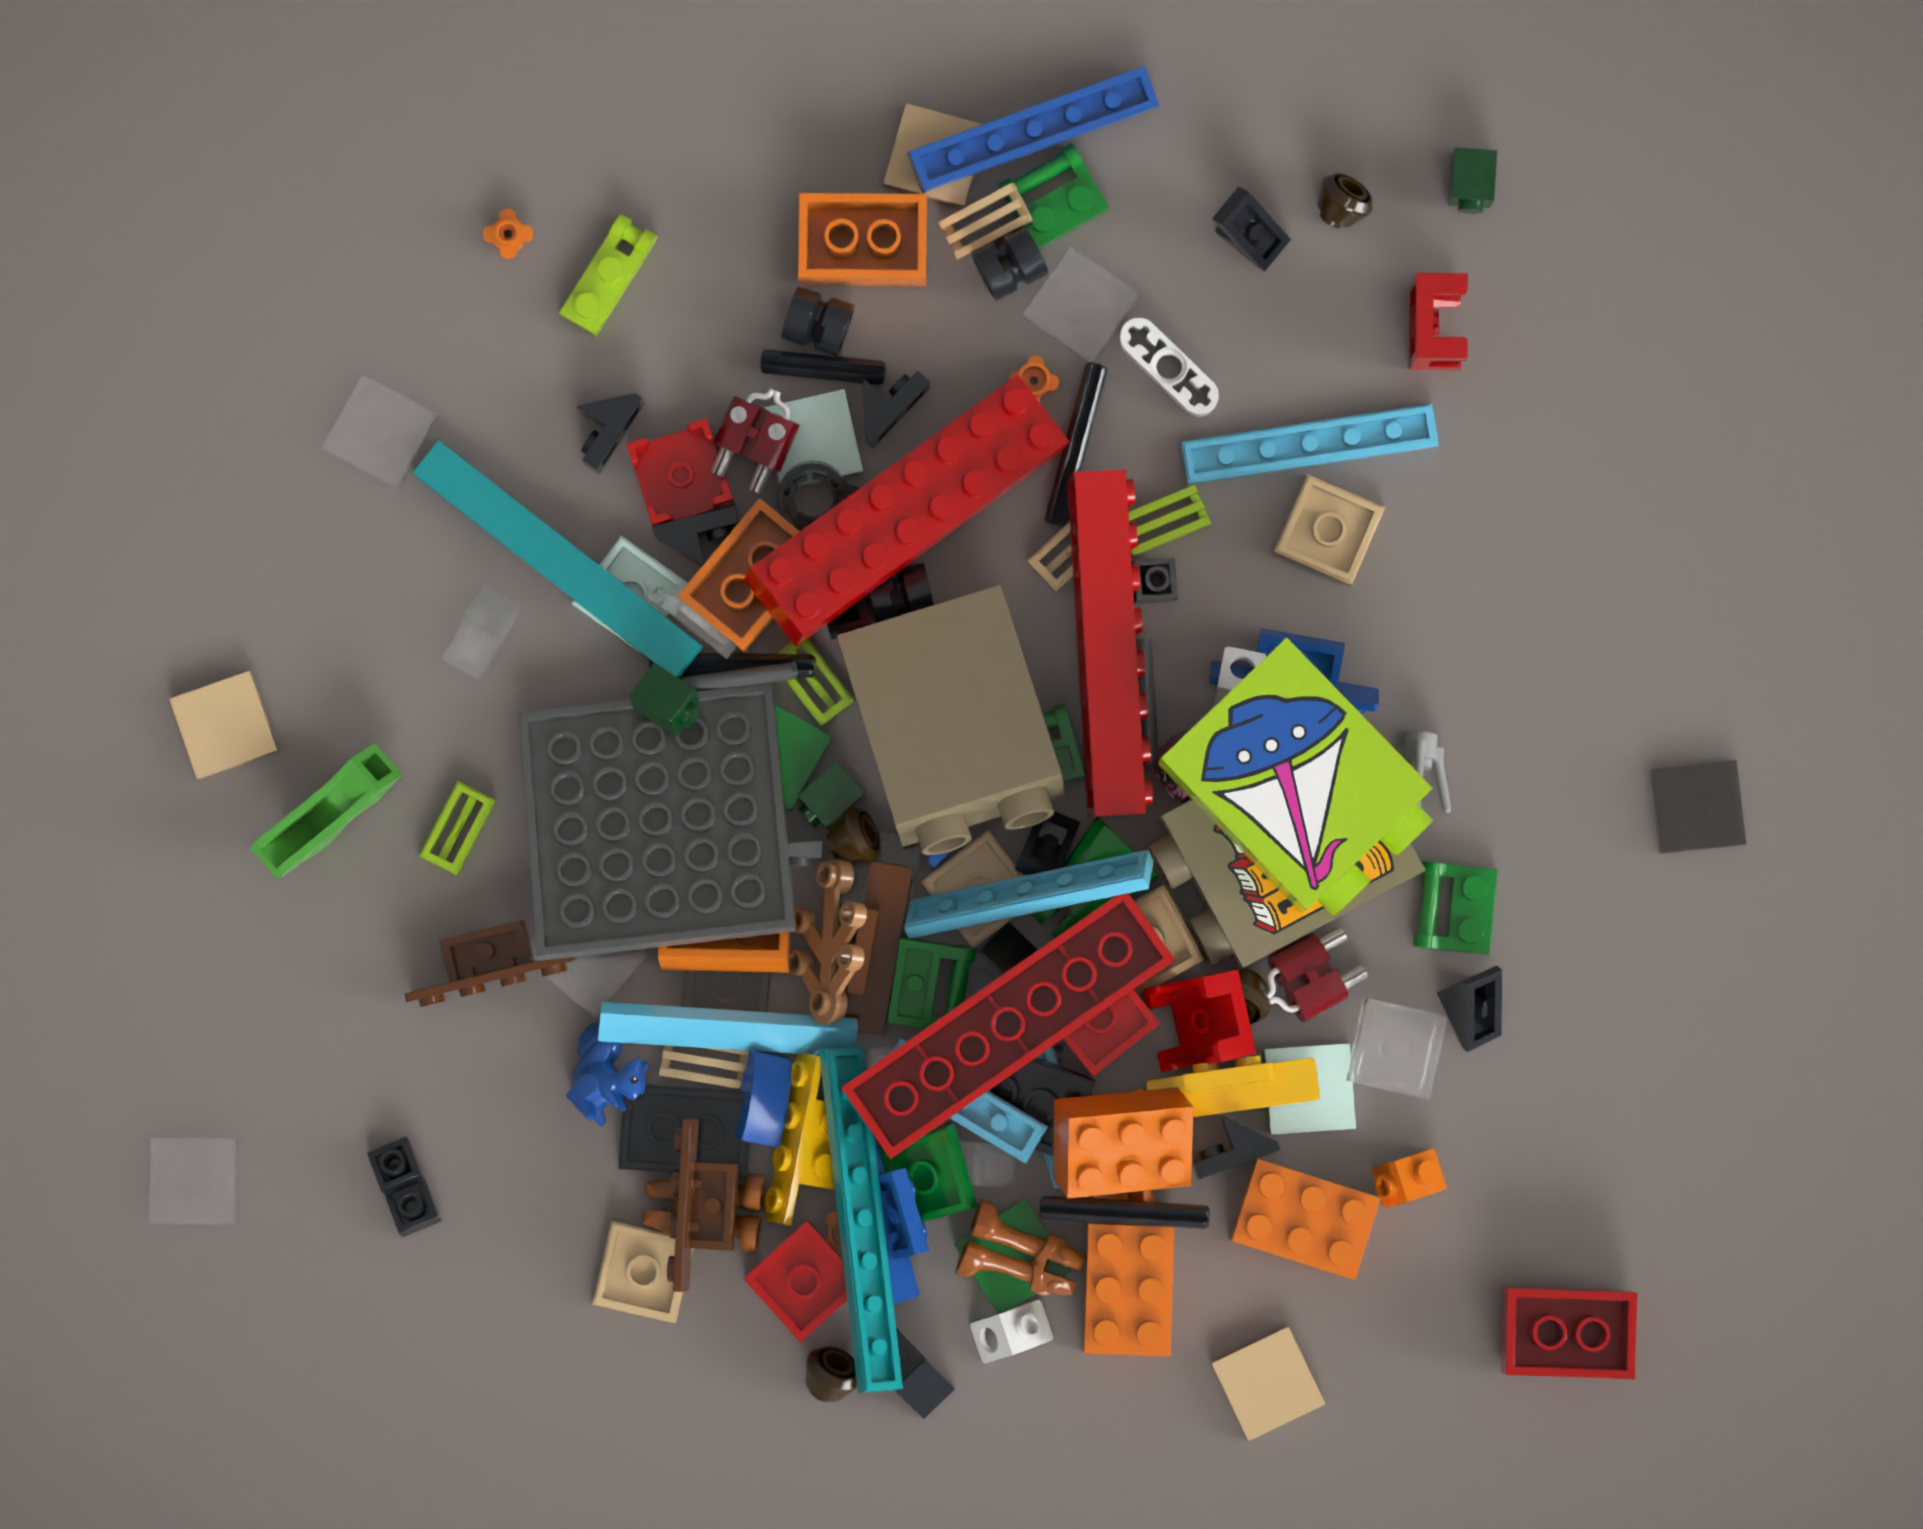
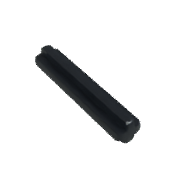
(822, 367)

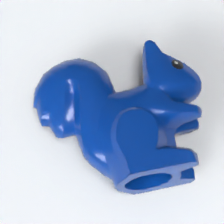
(598, 1081)

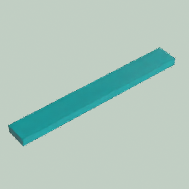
(557, 559)
(860, 1227)

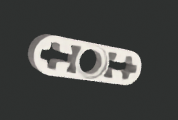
(1198, 382)

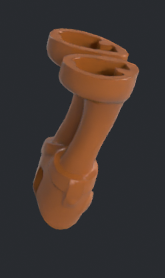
(749, 1197)
(989, 1227)

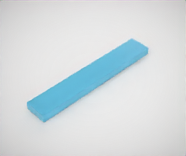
(1309, 444)
(1029, 894)
(722, 1029)

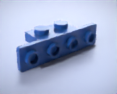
(1322, 653)
(904, 1229)

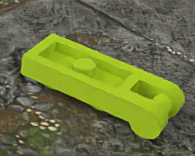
(607, 276)

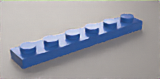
(1033, 129)

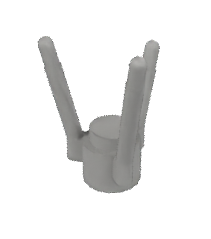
(1420, 752)

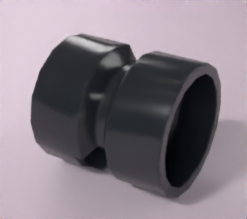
(1023, 256)
(832, 318)
(915, 591)

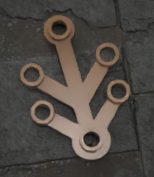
(831, 946)

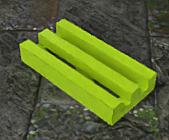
(1196, 506)
(833, 709)
(474, 796)

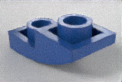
(767, 1098)

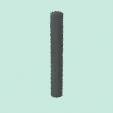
(742, 677)
(1146, 685)

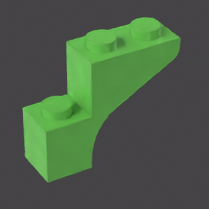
(326, 812)

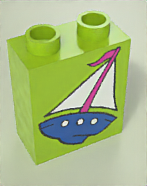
(1299, 780)

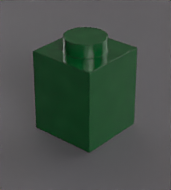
(1472, 179)
(665, 700)
(829, 796)

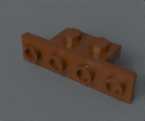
(879, 937)
(487, 956)
(704, 1206)

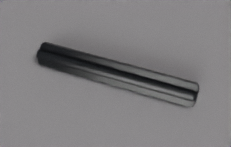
(1078, 435)
(713, 662)
(1124, 1212)

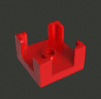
(1431, 291)
(678, 474)
(1207, 1017)
(1111, 1032)
(801, 1281)

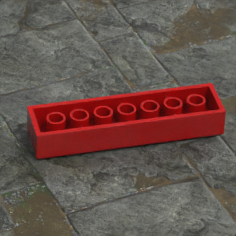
(906, 510)
(1107, 643)
(1007, 1024)

